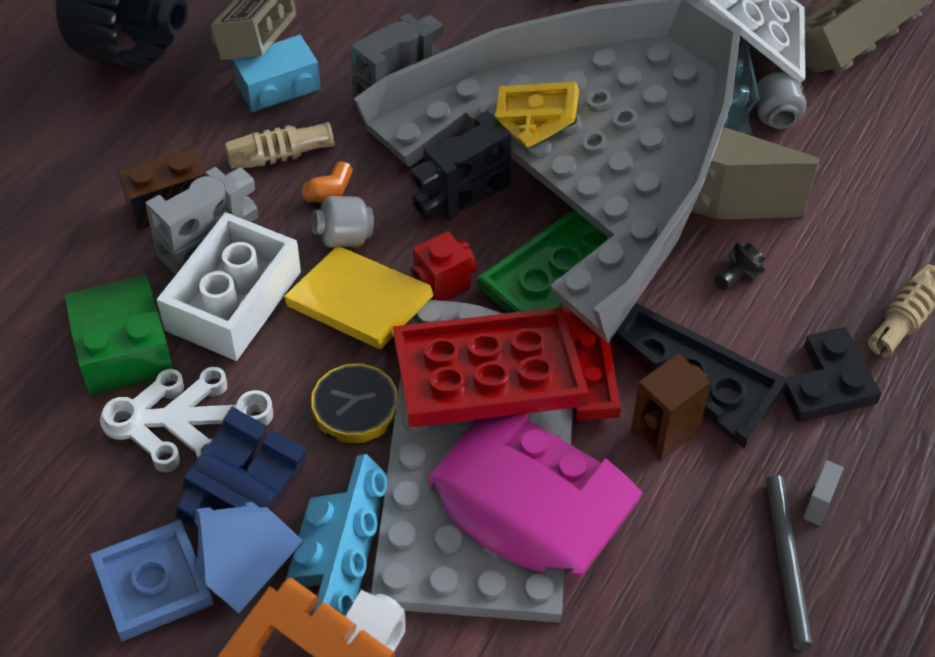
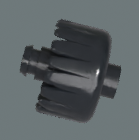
(93, 25)

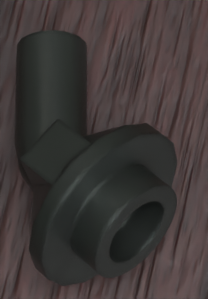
(746, 261)

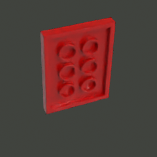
(488, 367)

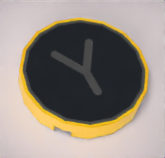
(354, 403)

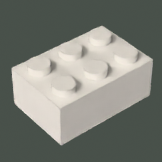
(229, 286)

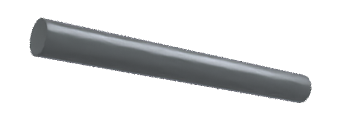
(788, 563)

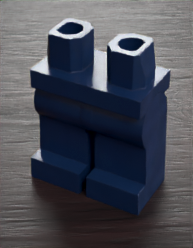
(240, 468)

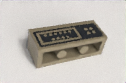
(250, 27)

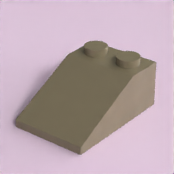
(755, 180)

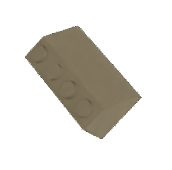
(851, 28)

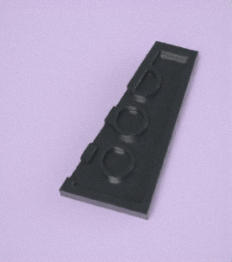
(739, 388)

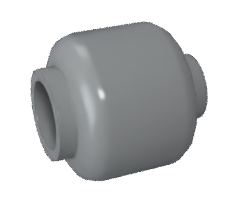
(780, 101)
(343, 222)

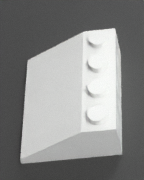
(771, 27)

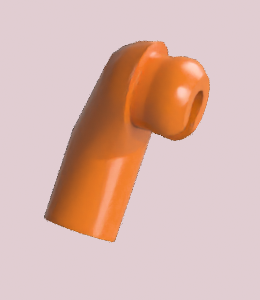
(334, 185)

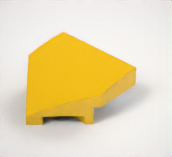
(536, 110)

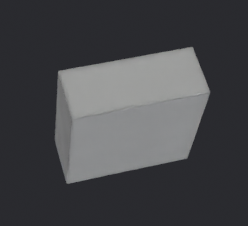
(823, 493)

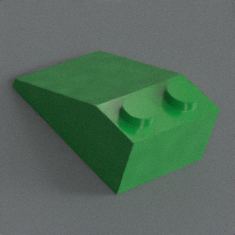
(117, 334)

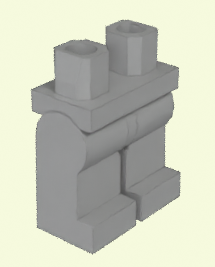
(188, 217)

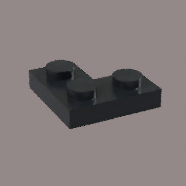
(840, 378)

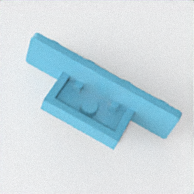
(339, 537)

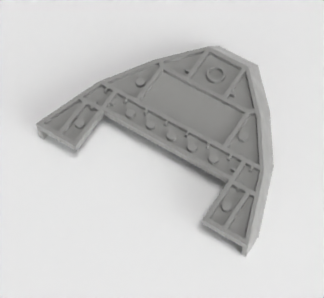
(642, 137)

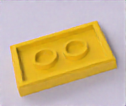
(358, 296)

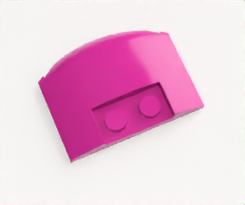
(532, 495)

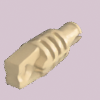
(279, 144)
(906, 312)

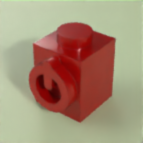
(444, 265)

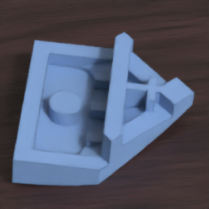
(241, 550)

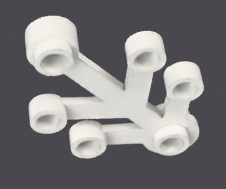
(178, 414)

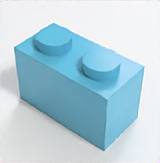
(277, 76)

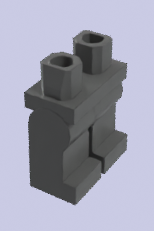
(393, 49)

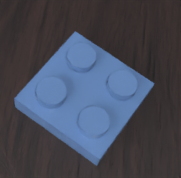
(151, 580)

